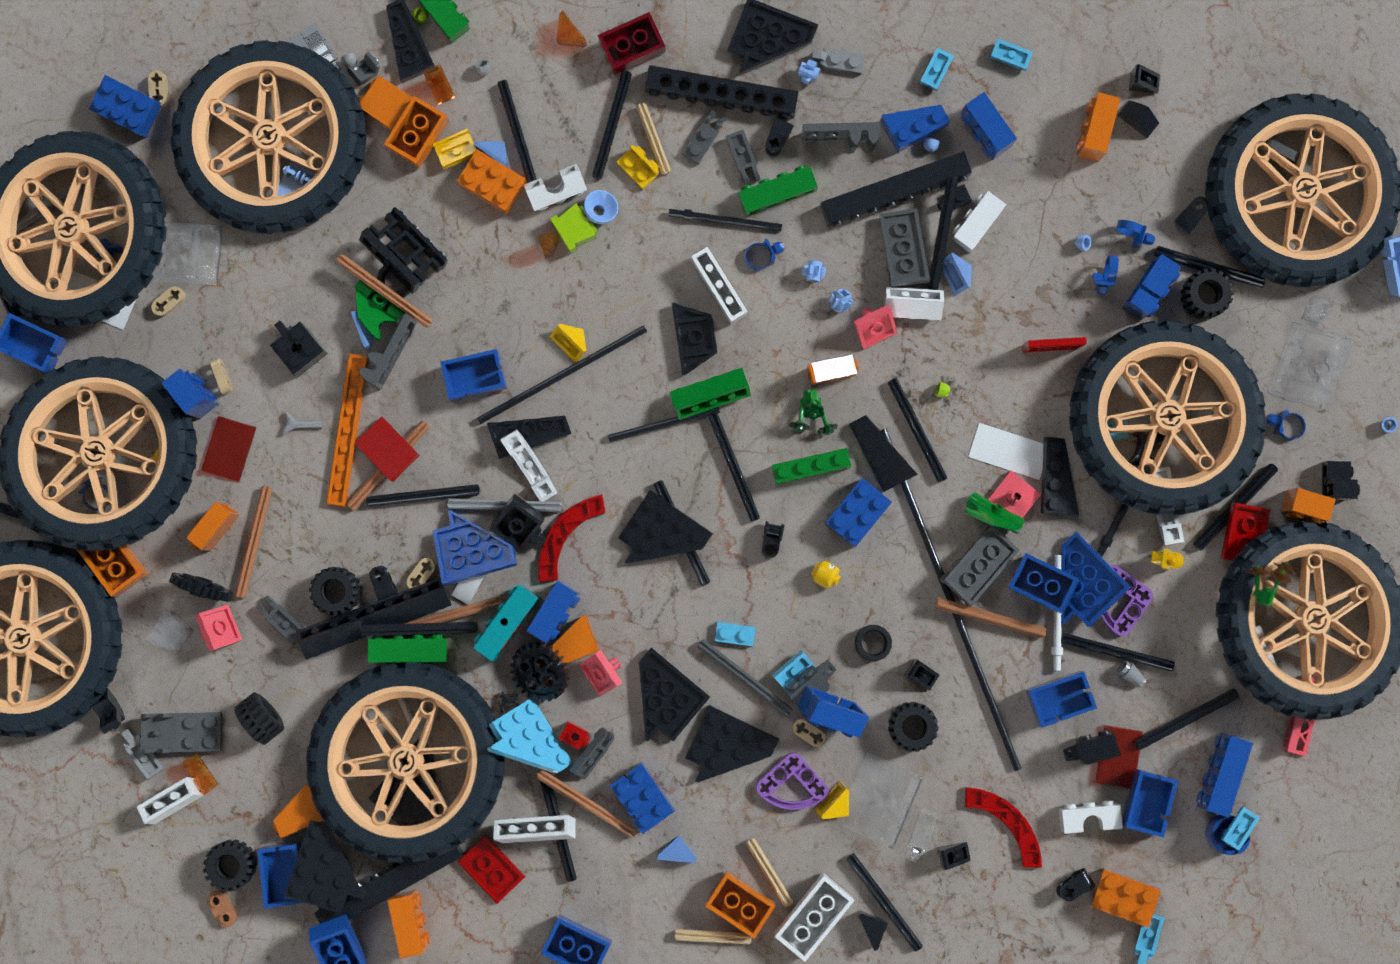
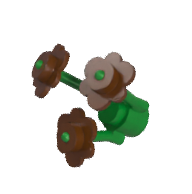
(1267, 594)

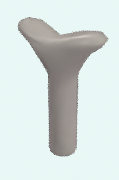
(293, 423)

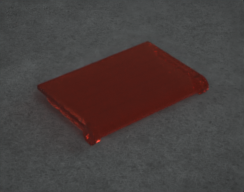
(228, 449)
(1120, 770)

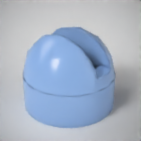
(931, 144)
(1083, 242)
(1393, 427)

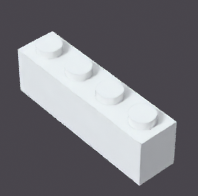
(719, 285)
(534, 829)

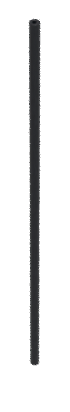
(959, 622)

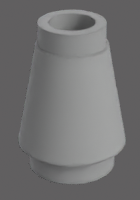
(1131, 674)

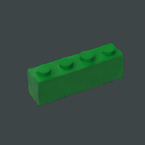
(447, 17)
(778, 190)
(710, 393)
(811, 466)
(407, 649)

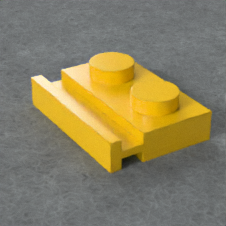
(455, 149)

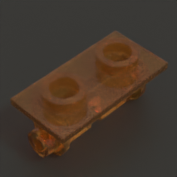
(199, 770)

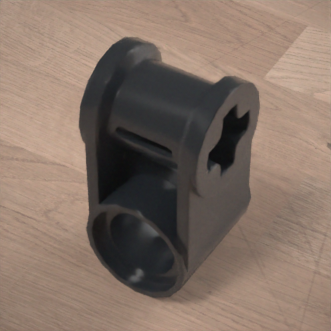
(778, 134)
(1191, 216)
(772, 538)
(384, 587)
(1078, 884)

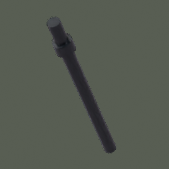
(687, 215)
(660, 424)
(1106, 541)

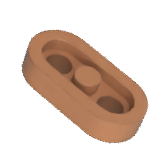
(224, 907)

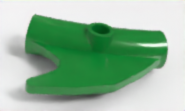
(374, 309)
(993, 513)

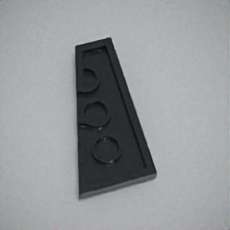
(408, 44)
(534, 431)
(881, 455)
(1057, 483)

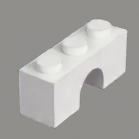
(542, 196)
(1073, 816)

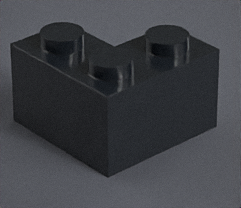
(1338, 481)

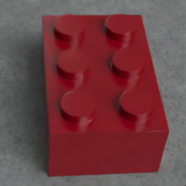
(631, 43)

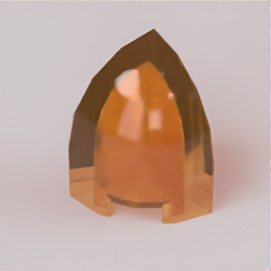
(549, 243)

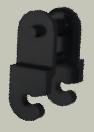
(503, 696)

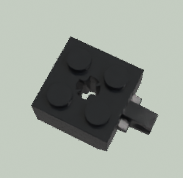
(289, 340)
(528, 528)
(1094, 749)

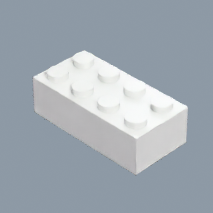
(813, 917)

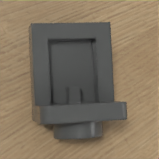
(364, 69)

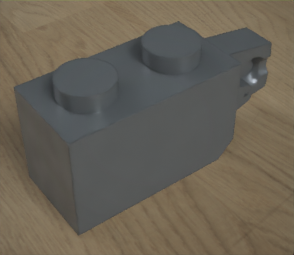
(810, 677)

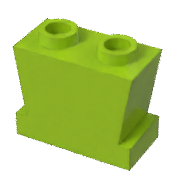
(574, 227)

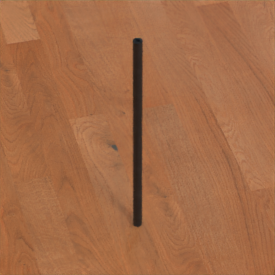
(562, 374)

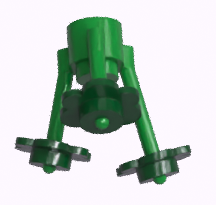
(812, 410)

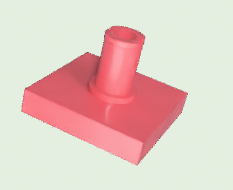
(875, 326)
(1015, 494)
(218, 627)
(601, 672)

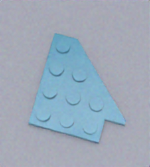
(529, 739)

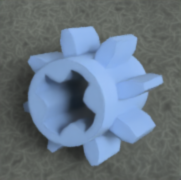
(808, 71)
(814, 271)
(840, 300)

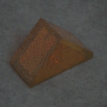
(568, 33)
(439, 84)

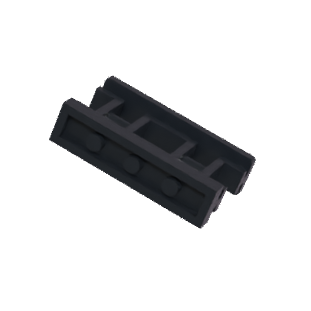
(393, 259)

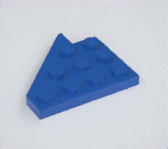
(469, 551)
(1098, 584)

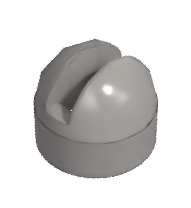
(349, 60)
(483, 67)

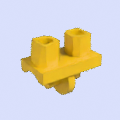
(1168, 559)

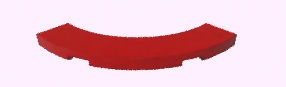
(560, 532)
(1012, 818)

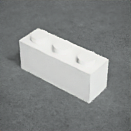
(978, 221)
(915, 303)
(169, 801)

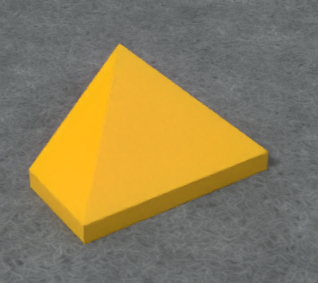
(570, 340)
(835, 803)

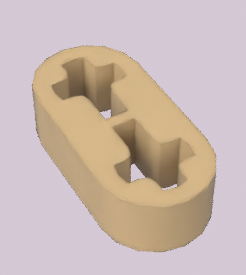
(163, 86)
(165, 298)
(221, 375)
(417, 571)
(806, 736)

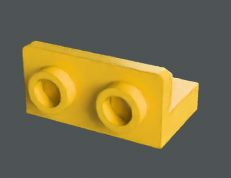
(638, 166)

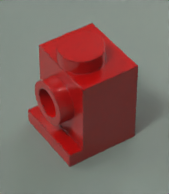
(572, 728)

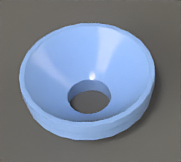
(603, 200)

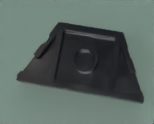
(694, 337)

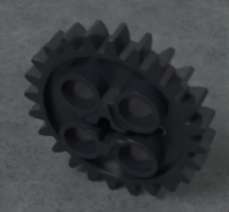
(200, 587)
(531, 668)

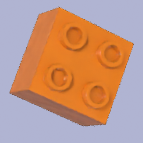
(1307, 505)

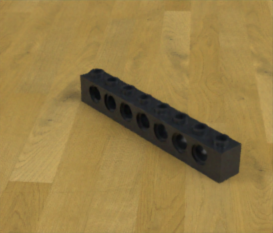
(713, 84)

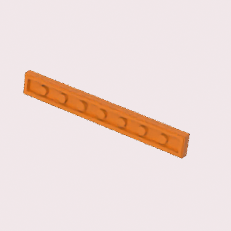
(347, 431)

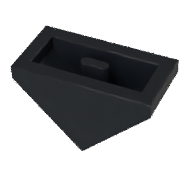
(1144, 80)
(1139, 117)
(922, 674)
(953, 855)
(874, 928)

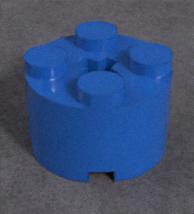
(1214, 832)

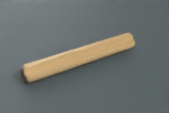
(653, 138)
(769, 872)
(712, 936)

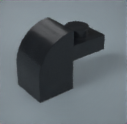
(109, 712)

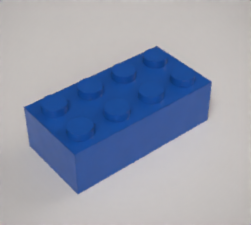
(1224, 774)

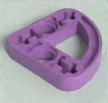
(1134, 600)
(796, 771)

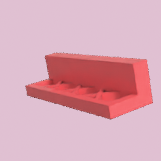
(1293, 733)

